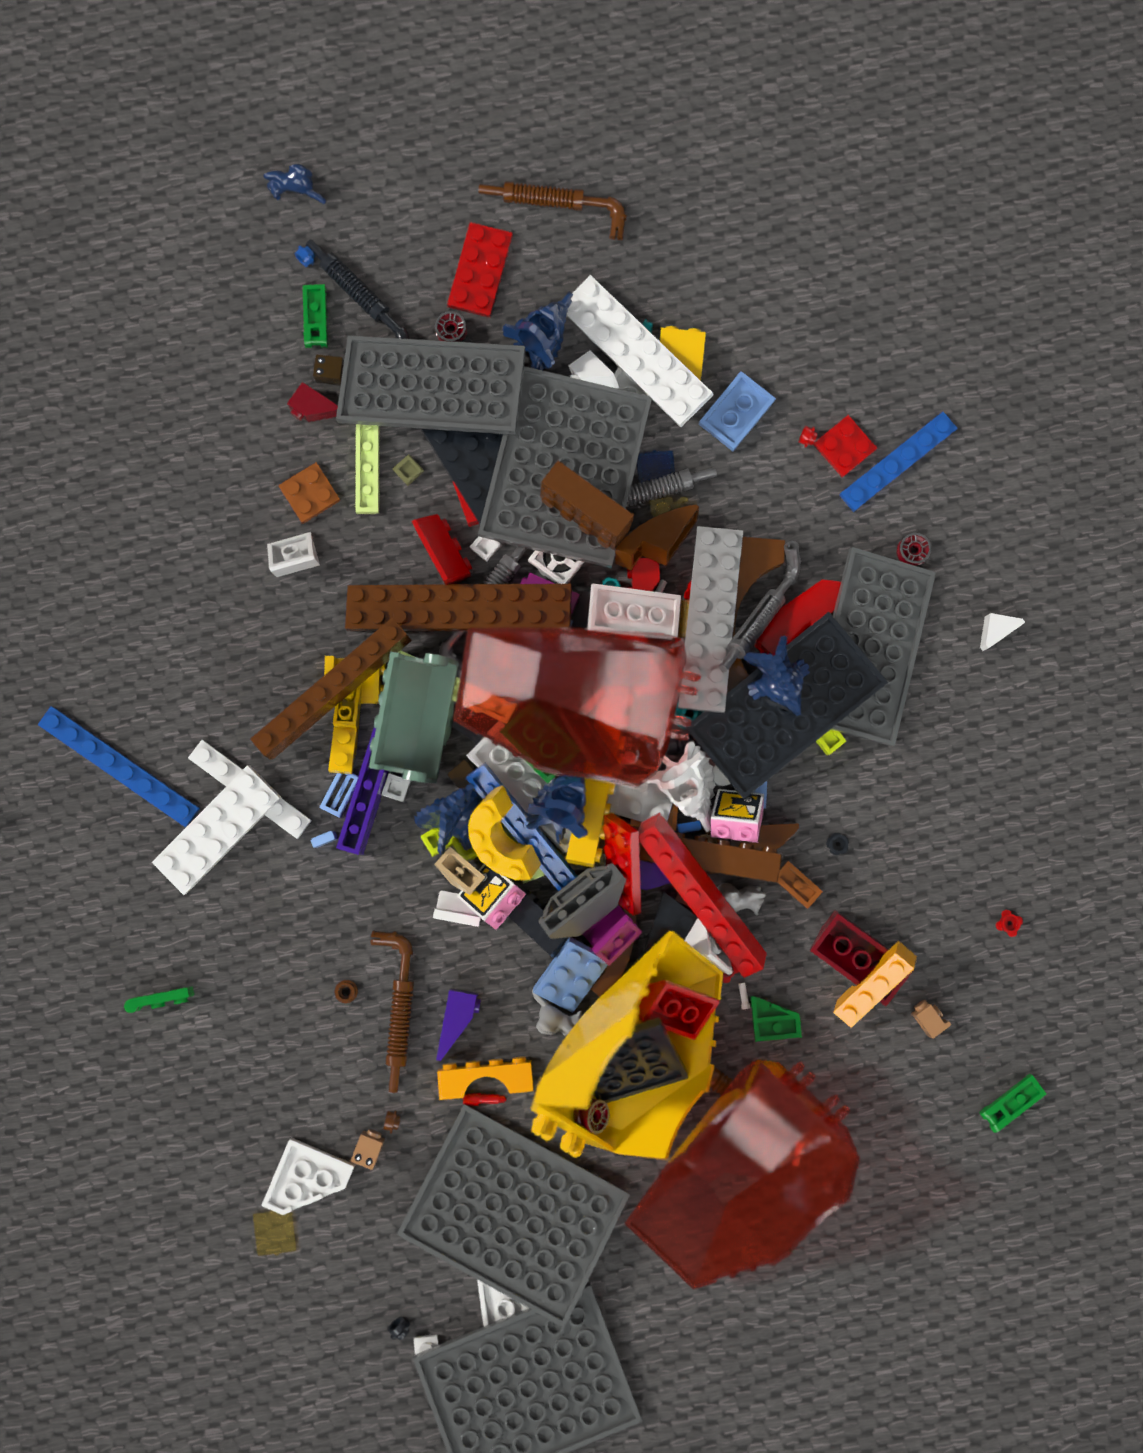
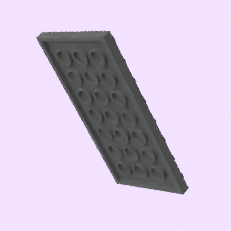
(431, 384)
(884, 613)

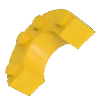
(492, 842)

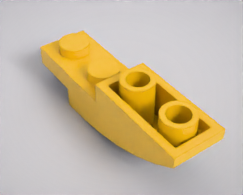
(345, 733)

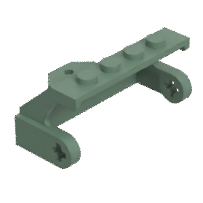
(414, 716)

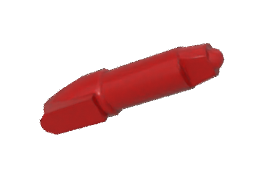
(475, 1099)

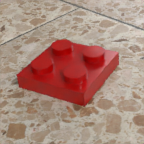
(845, 446)

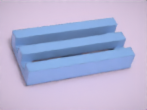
(328, 795)

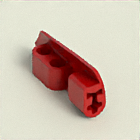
(799, 615)

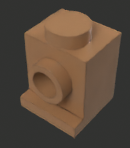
(930, 1019)

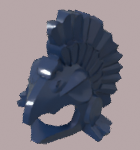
(541, 332)
(780, 679)
(560, 804)
(450, 816)

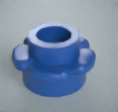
(305, 254)

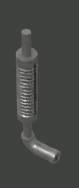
(667, 485)
(501, 575)
(765, 610)

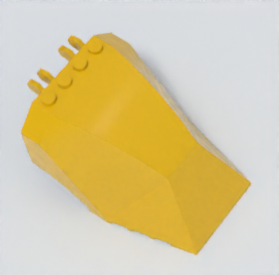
(648, 1120)

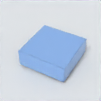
(324, 839)

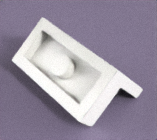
(453, 909)

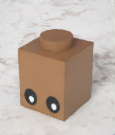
(368, 1149)

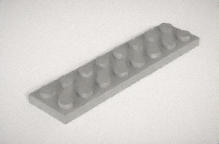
(711, 616)

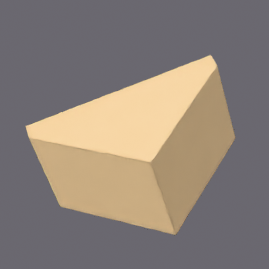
(459, 871)

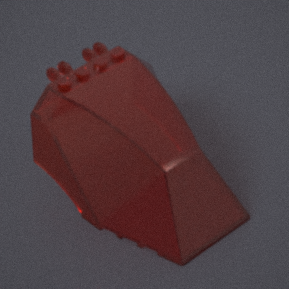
(576, 698)
(749, 1178)

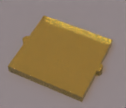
(274, 1233)

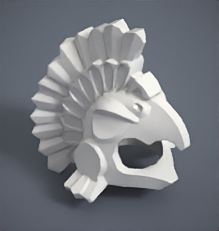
(689, 784)

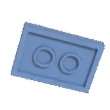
(737, 411)
(570, 975)

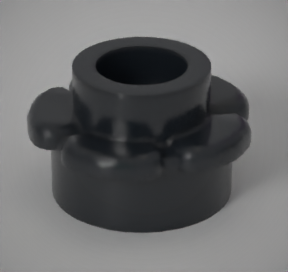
(842, 848)
(399, 1328)

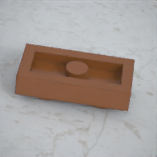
(798, 885)

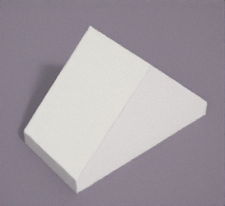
(996, 628)

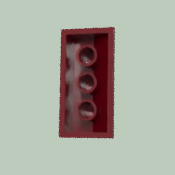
(851, 951)

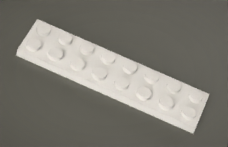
(637, 352)

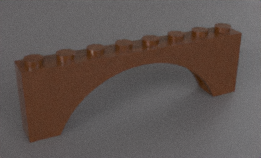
(756, 560)

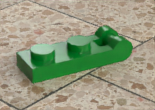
(315, 315)
(158, 999)
(1013, 1103)

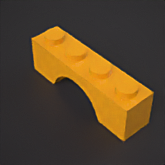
(887, 974)
(514, 1075)

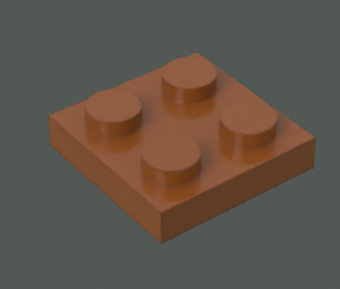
(309, 493)

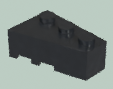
(527, 915)
(669, 917)

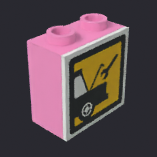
(737, 817)
(493, 897)

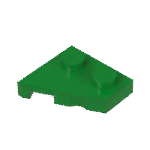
(773, 1021)

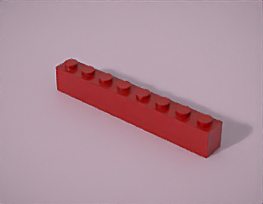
(701, 895)

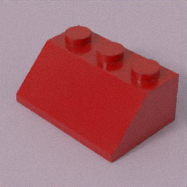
(442, 549)
(678, 1007)

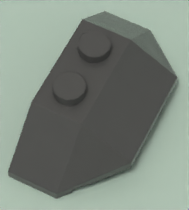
(583, 902)

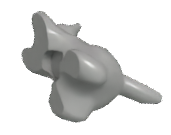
(748, 897)
(553, 1020)

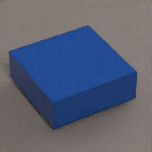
(688, 827)

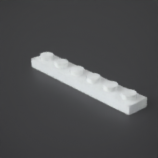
(226, 770)

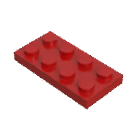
(480, 269)
(623, 851)

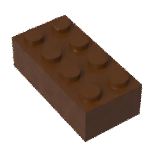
(585, 506)

